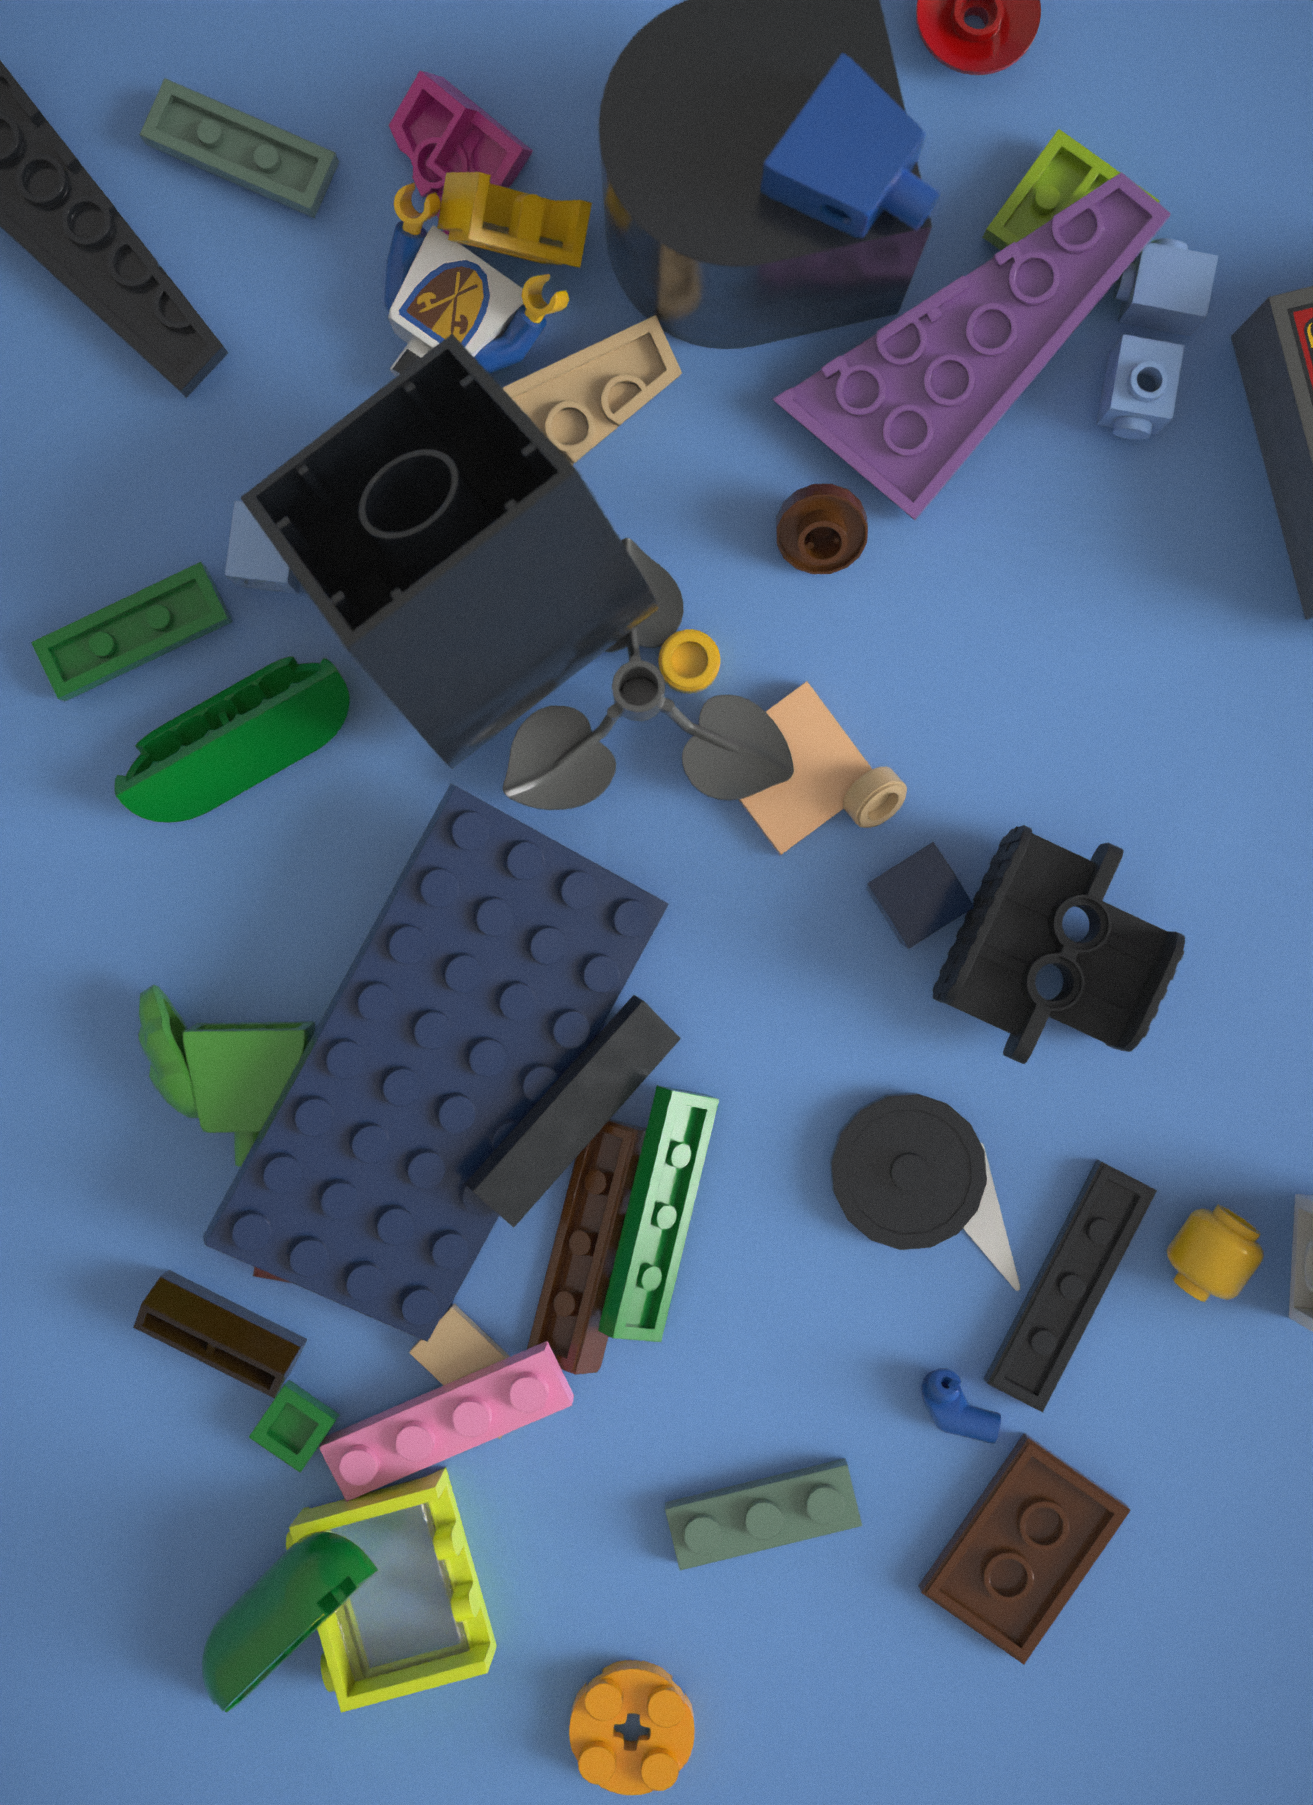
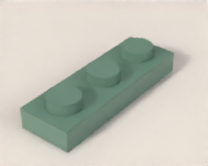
(239, 148)
(762, 1514)

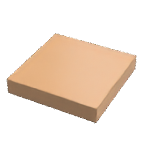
(824, 770)

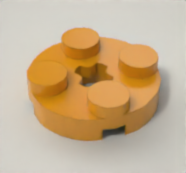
(653, 1758)

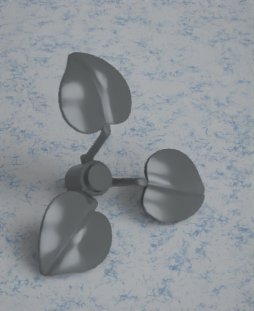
(732, 750)

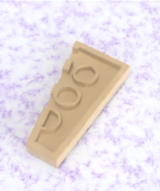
(597, 387)

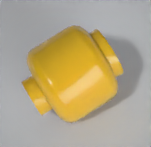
(1215, 1253)

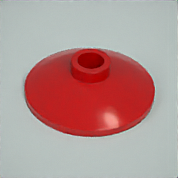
(972, 51)

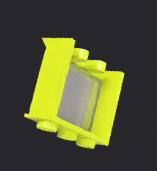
(422, 1610)

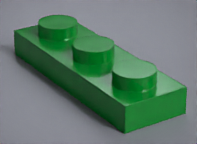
(131, 632)

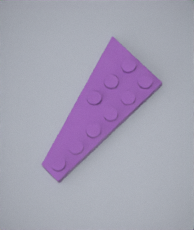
(951, 367)

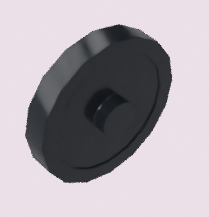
(908, 1171)

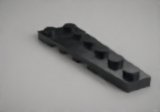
(88, 246)

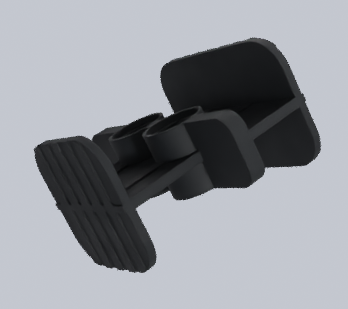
(1016, 928)

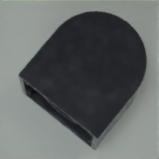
(682, 169)
(452, 550)

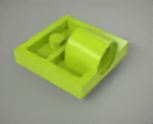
(1054, 182)

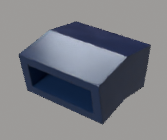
(919, 896)

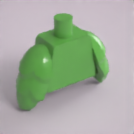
(219, 1070)

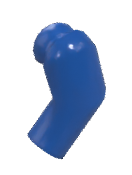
(951, 1410)

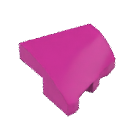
(452, 134)

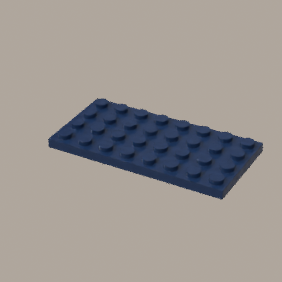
(430, 1054)

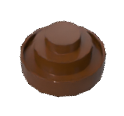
(821, 529)

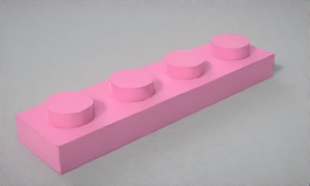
(447, 1421)

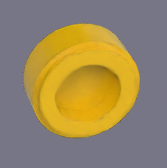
(689, 661)

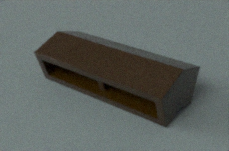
(219, 1333)

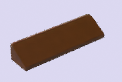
(587, 1248)

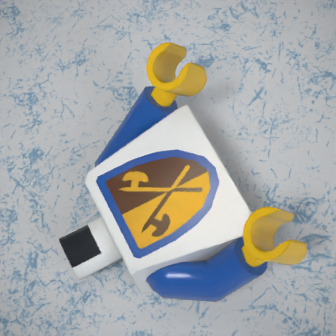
(447, 290)

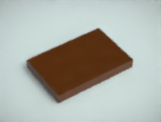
(1024, 1548)

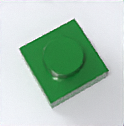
(294, 1426)

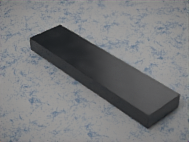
(573, 1111)
(1069, 1285)

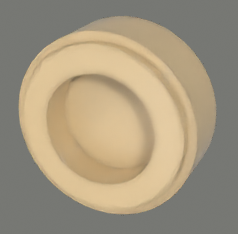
(875, 797)

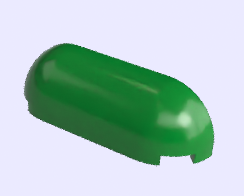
(234, 740)
(280, 1614)

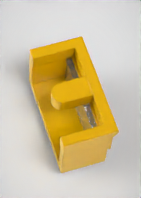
(513, 220)

